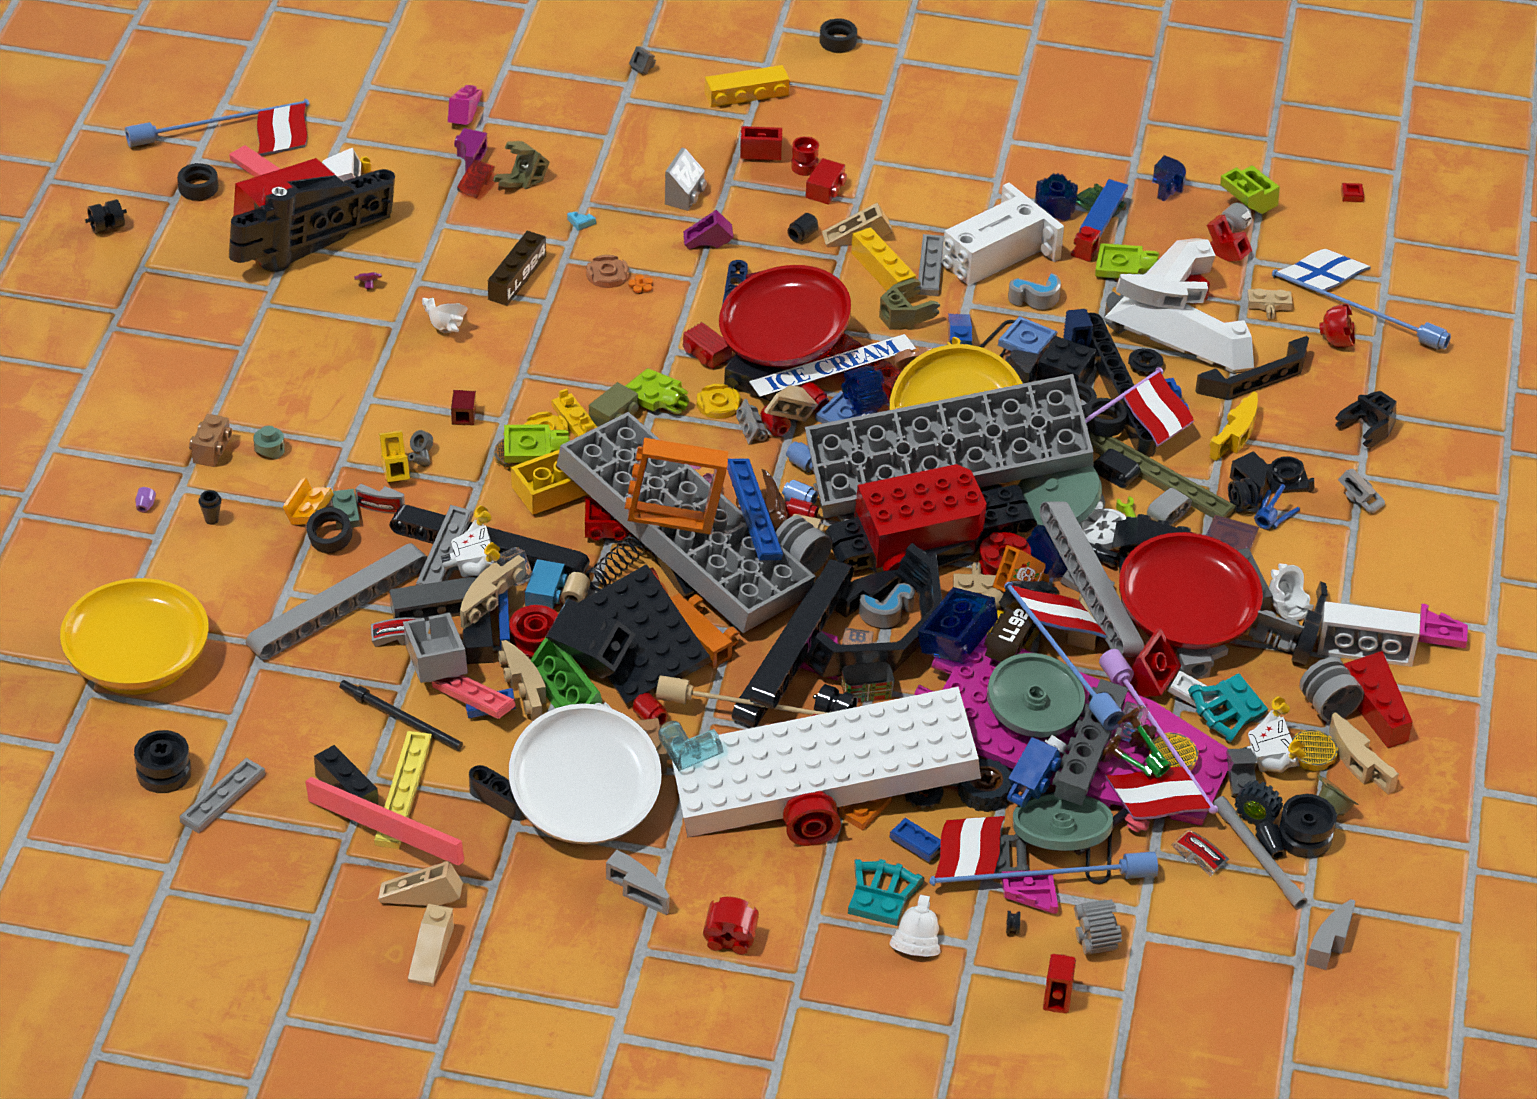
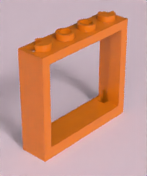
(672, 516)

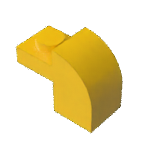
(393, 456)

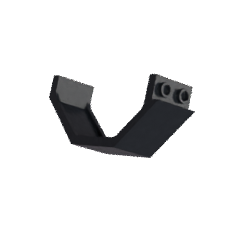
(916, 570)

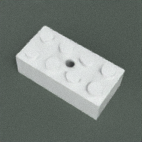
(1362, 631)

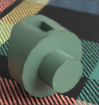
(269, 442)

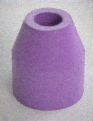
(144, 499)

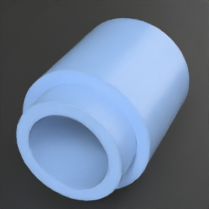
(799, 491)

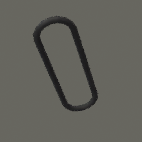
(1108, 863)

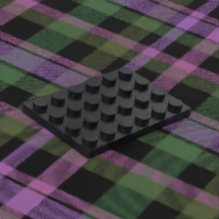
(662, 638)

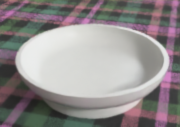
(584, 773)

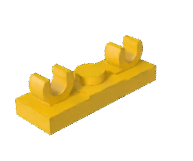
(577, 418)

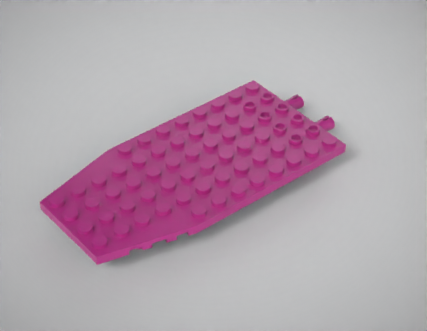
(1004, 745)

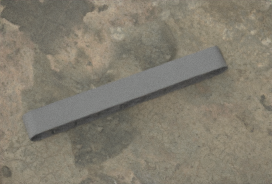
(1091, 578)
(336, 601)

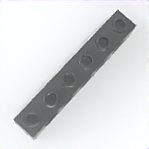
(1086, 749)

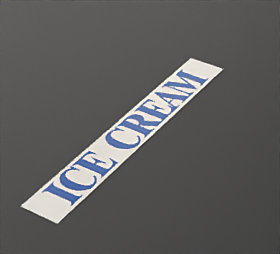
(831, 365)

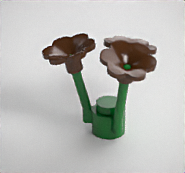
(1143, 736)

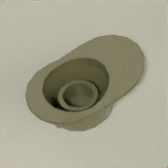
(1335, 796)

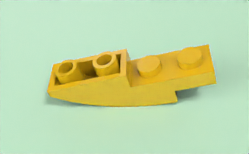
(1238, 429)

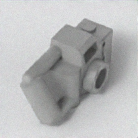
(1361, 490)

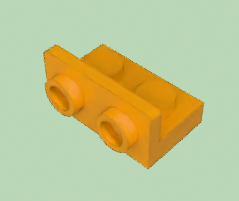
(306, 501)

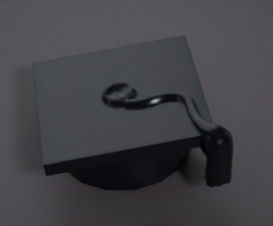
(1289, 472)

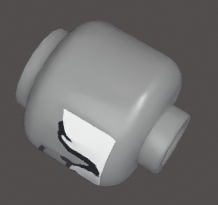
(1238, 217)

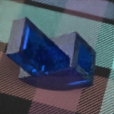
(1170, 176)

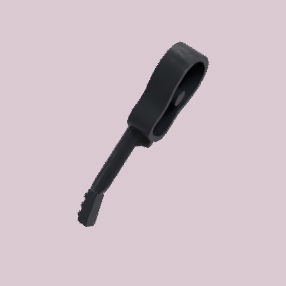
(1311, 627)

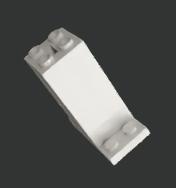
(1001, 237)

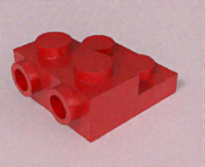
(601, 523)

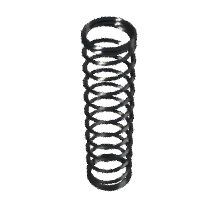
(596, 573)

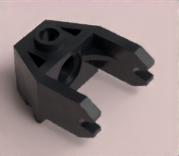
(1370, 410)

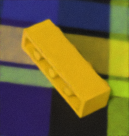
(746, 86)
(879, 259)

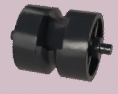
(102, 217)
(831, 700)

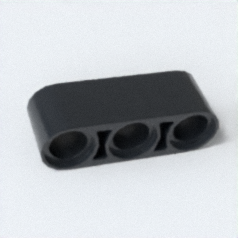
(494, 791)

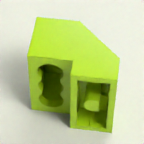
(1252, 188)

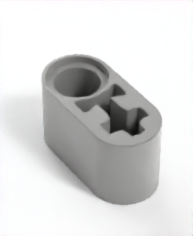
(1169, 506)

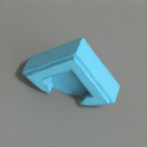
(581, 221)

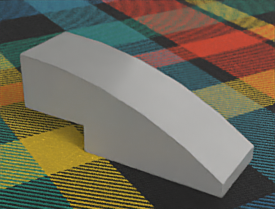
(637, 882)
(1331, 936)

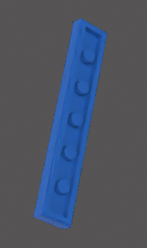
(754, 509)

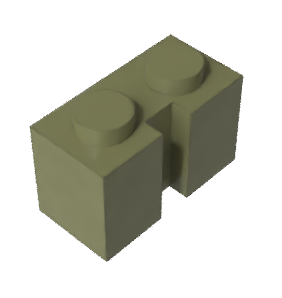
(613, 404)

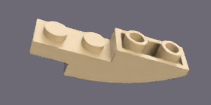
(484, 591)
(524, 678)
(1355, 754)

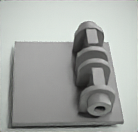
(1269, 622)

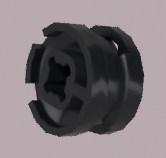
(1243, 494)

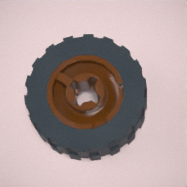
(990, 790)

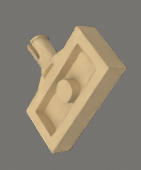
(1269, 300)
(974, 582)

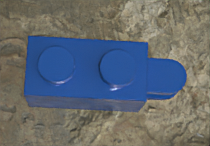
(1033, 772)

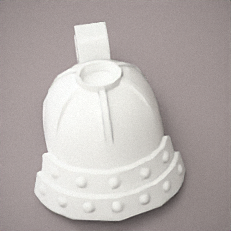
(445, 316)
(1288, 592)
(917, 931)

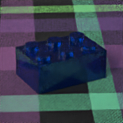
(958, 625)

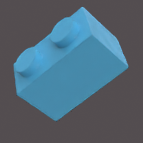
(545, 584)

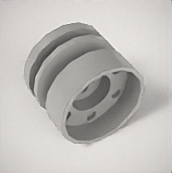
(804, 542)
(1331, 688)

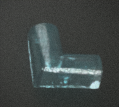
(687, 751)

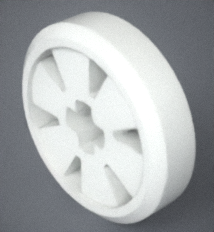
(1100, 520)

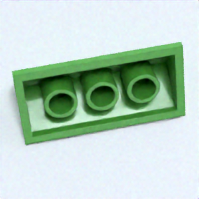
(563, 677)

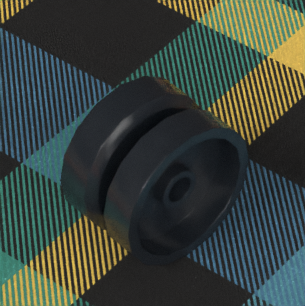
(162, 761)
(1307, 825)

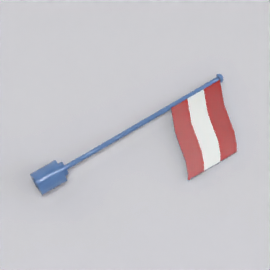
(278, 128)
(1070, 615)
(973, 848)

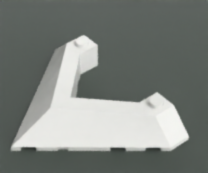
(1188, 327)

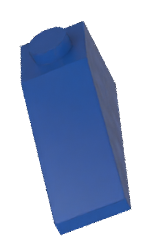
(960, 326)

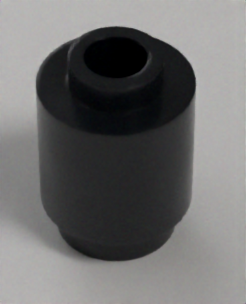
(803, 227)

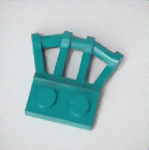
(1236, 696)
(878, 903)

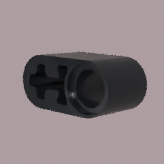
(1116, 468)

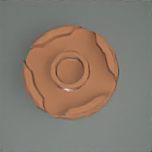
(607, 271)

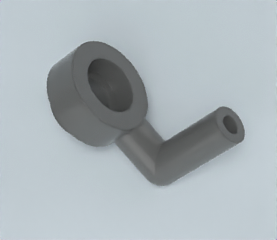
(421, 443)

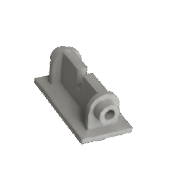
(751, 422)

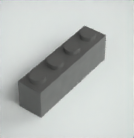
(430, 599)

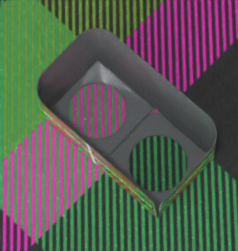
(877, 677)

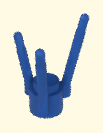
(1267, 515)

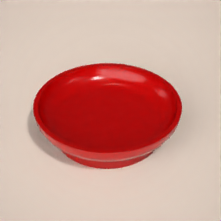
(785, 316)
(1190, 589)

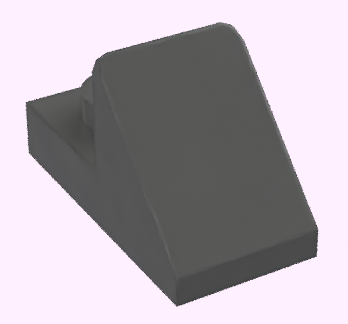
(1240, 768)

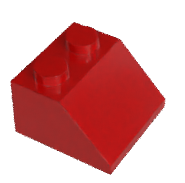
(1154, 666)

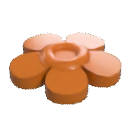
(641, 284)

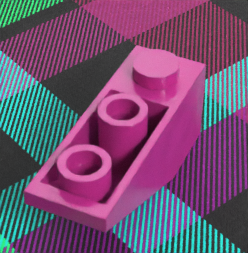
(464, 104)

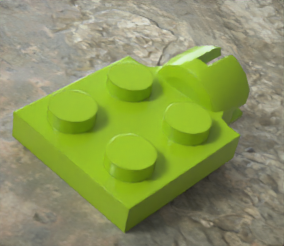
(1123, 259)
(659, 391)
(531, 441)

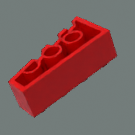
(1382, 700)

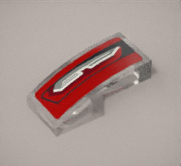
(1204, 853)

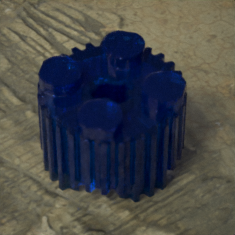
(1057, 196)
(864, 389)

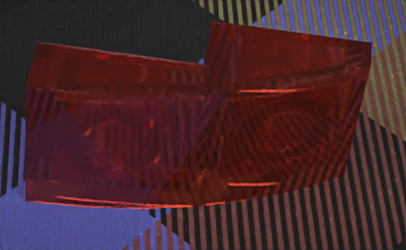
(475, 177)

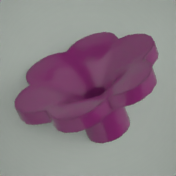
(368, 279)

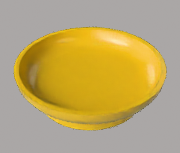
(951, 373)
(134, 634)

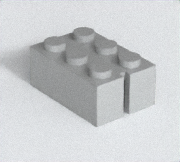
(439, 657)

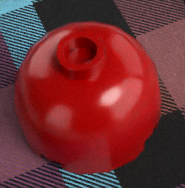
(1338, 326)

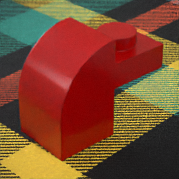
(1225, 243)

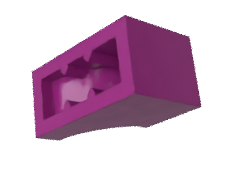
(471, 146)
(710, 230)

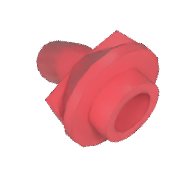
(1137, 824)

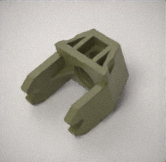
(528, 167)
(899, 313)

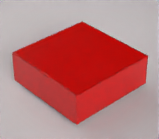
(1352, 192)

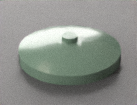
(1077, 487)
(1035, 695)
(1061, 823)

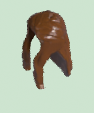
(773, 501)

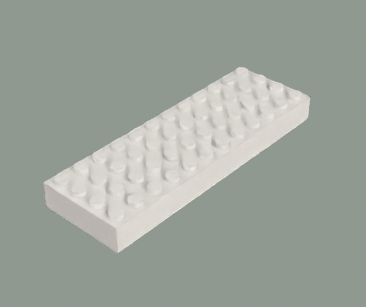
(844, 753)

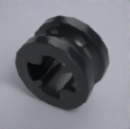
(1013, 922)

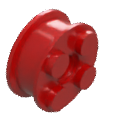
(993, 549)
(530, 627)
(811, 819)

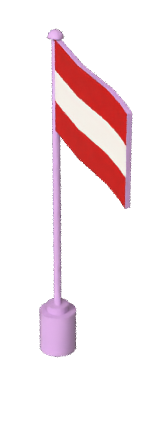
(1154, 407)
(1153, 796)

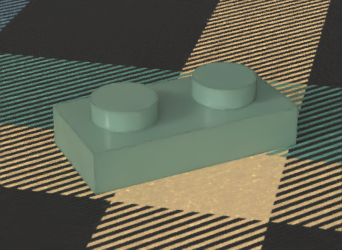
(346, 502)

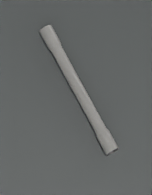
(1289, 888)

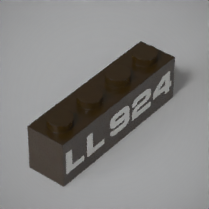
(516, 268)
(1009, 632)

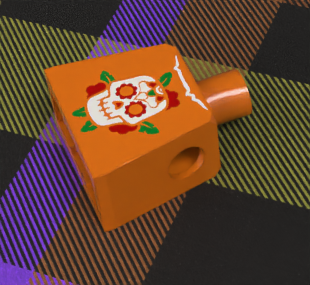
(1018, 566)

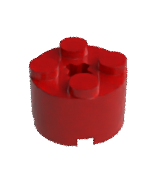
(730, 925)

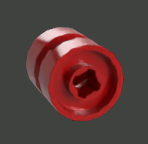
(804, 155)

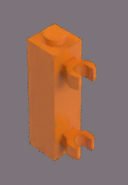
(715, 642)

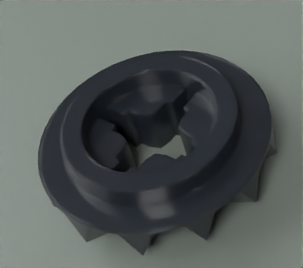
(1148, 356)
(934, 797)

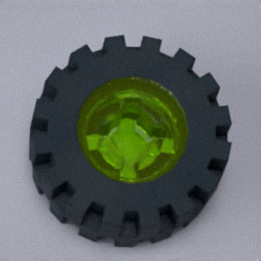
(1258, 803)

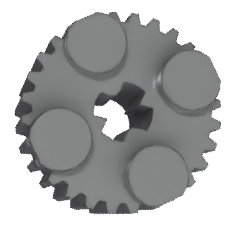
(1097, 926)

